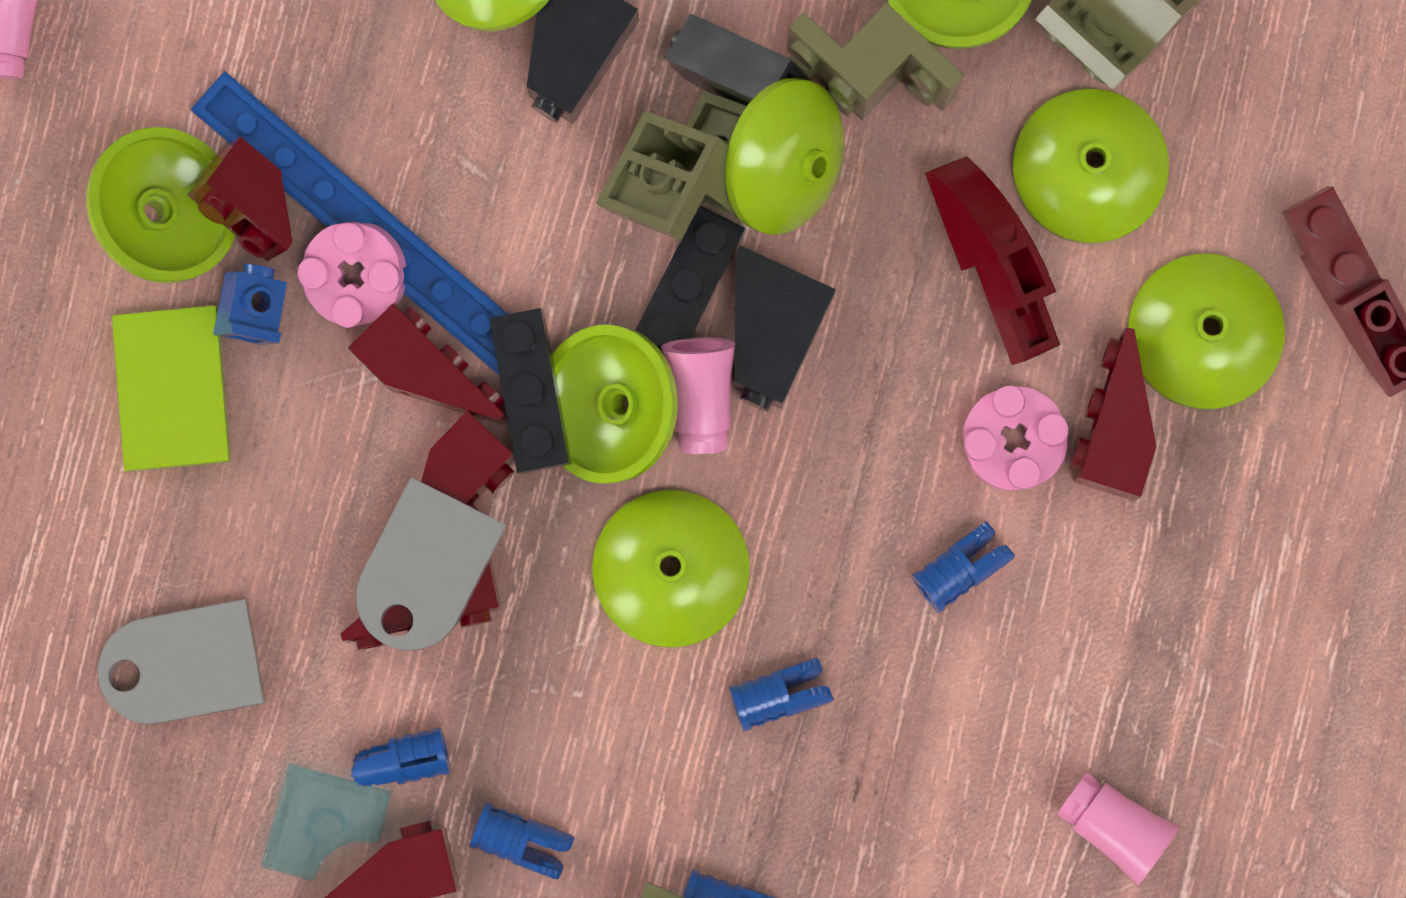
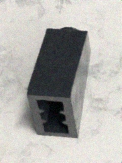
(574, 51)
(726, 62)
(774, 326)

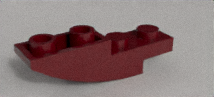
(995, 242)
(1352, 286)

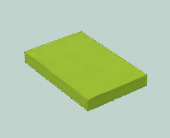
(171, 389)

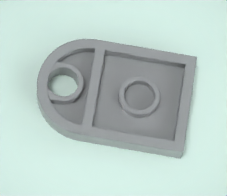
(427, 562)
(187, 664)

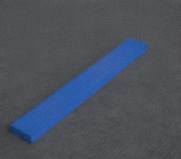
(337, 199)

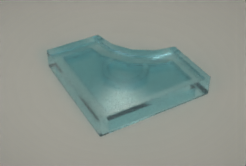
(318, 817)

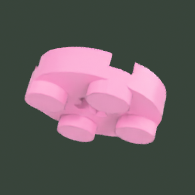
(323, 273)
(1044, 431)

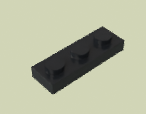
(690, 278)
(530, 391)

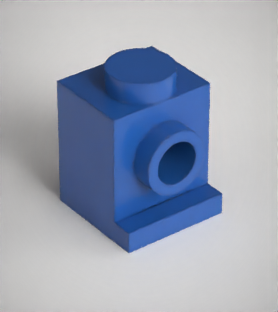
(235, 313)

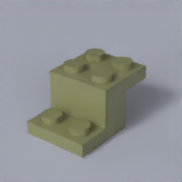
(1112, 35)
(873, 63)
(674, 168)

